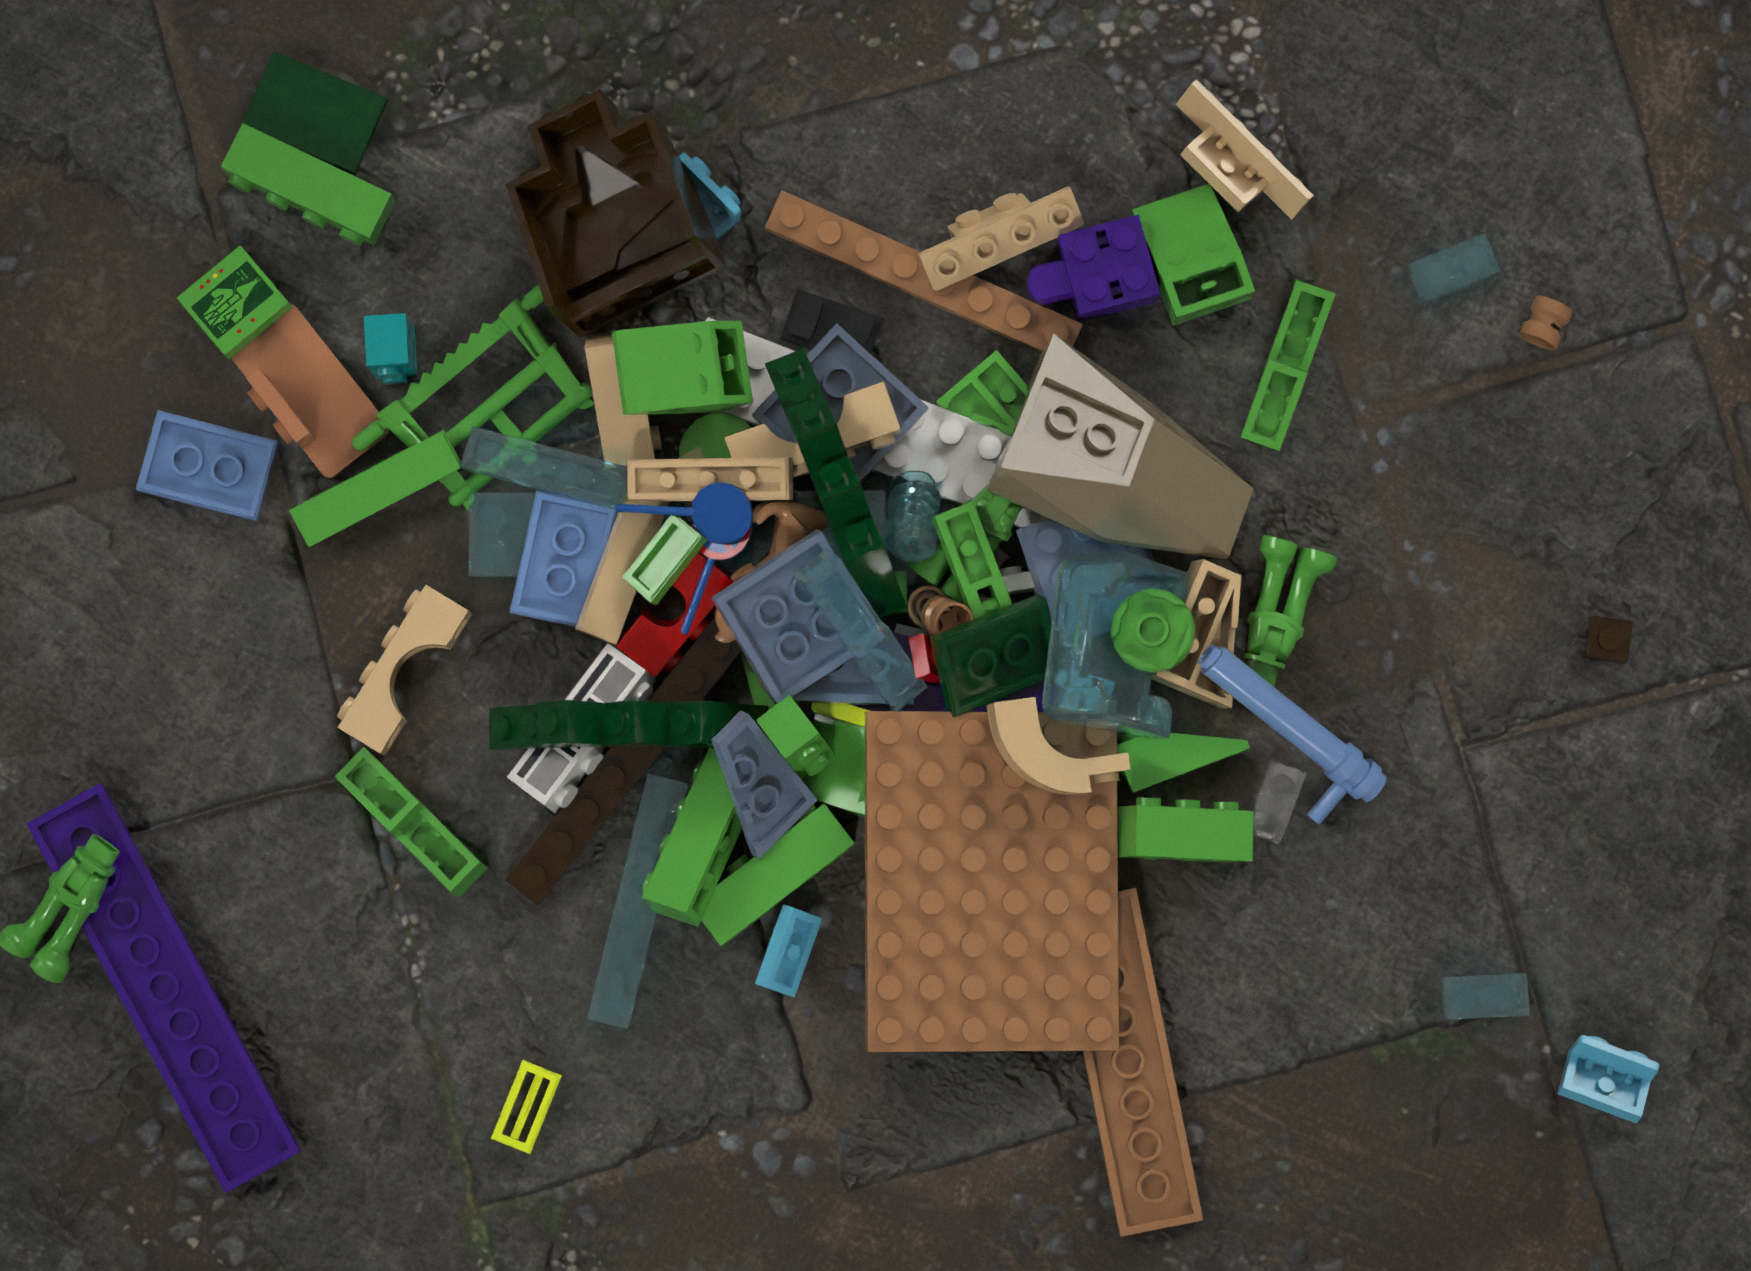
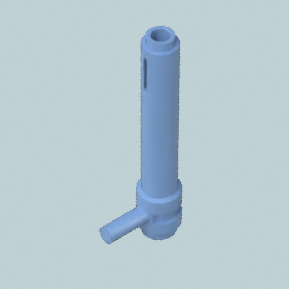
(1340, 761)

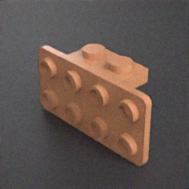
(307, 392)

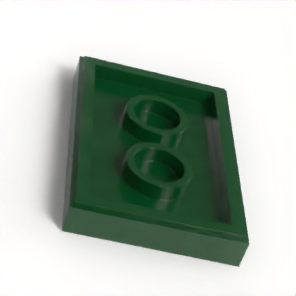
(315, 112)
(993, 655)

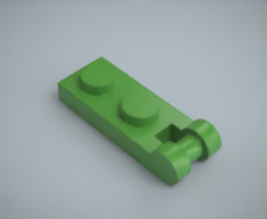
(971, 559)

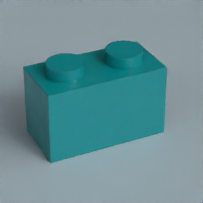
(390, 347)

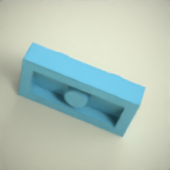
(788, 950)

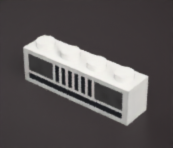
(555, 773)

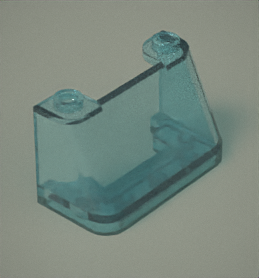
(1084, 672)

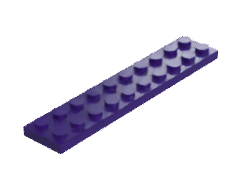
(171, 998)

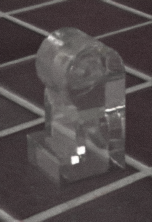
(1276, 800)

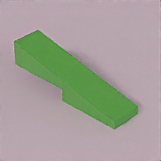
(1287, 364)
(375, 488)
(411, 822)

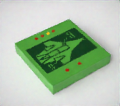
(234, 302)

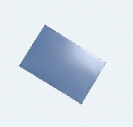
(207, 466)
(560, 557)

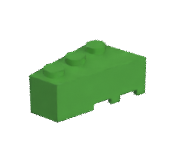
(1185, 831)

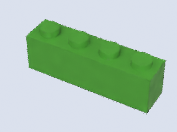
(308, 185)
(696, 848)
(763, 883)

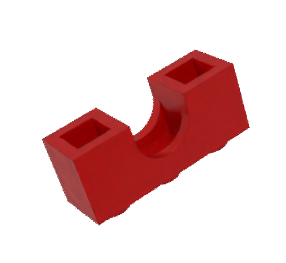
(655, 641)

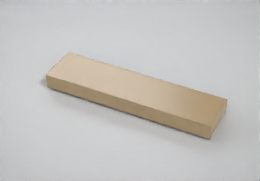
(683, 478)
(609, 593)

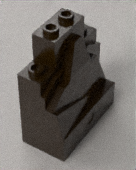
(609, 215)

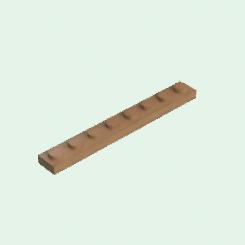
(902, 269)

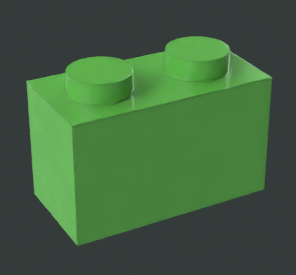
(796, 738)

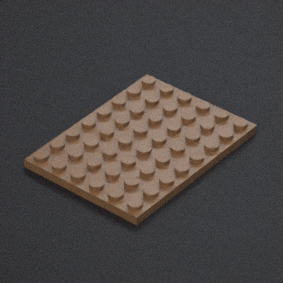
(986, 892)

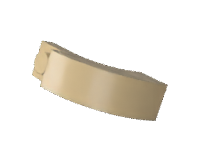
(1024, 748)

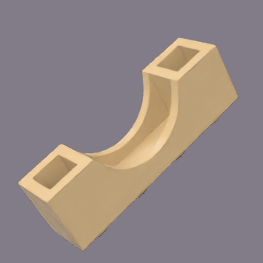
(864, 421)
(430, 623)

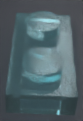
(1453, 268)
(1485, 996)

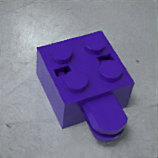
(1095, 268)

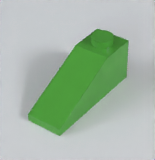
(1166, 758)

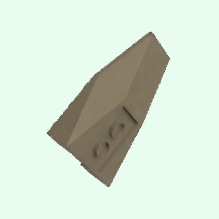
(1115, 463)

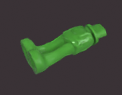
(997, 519)
(1273, 633)
(76, 885)

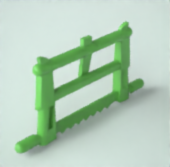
(546, 360)

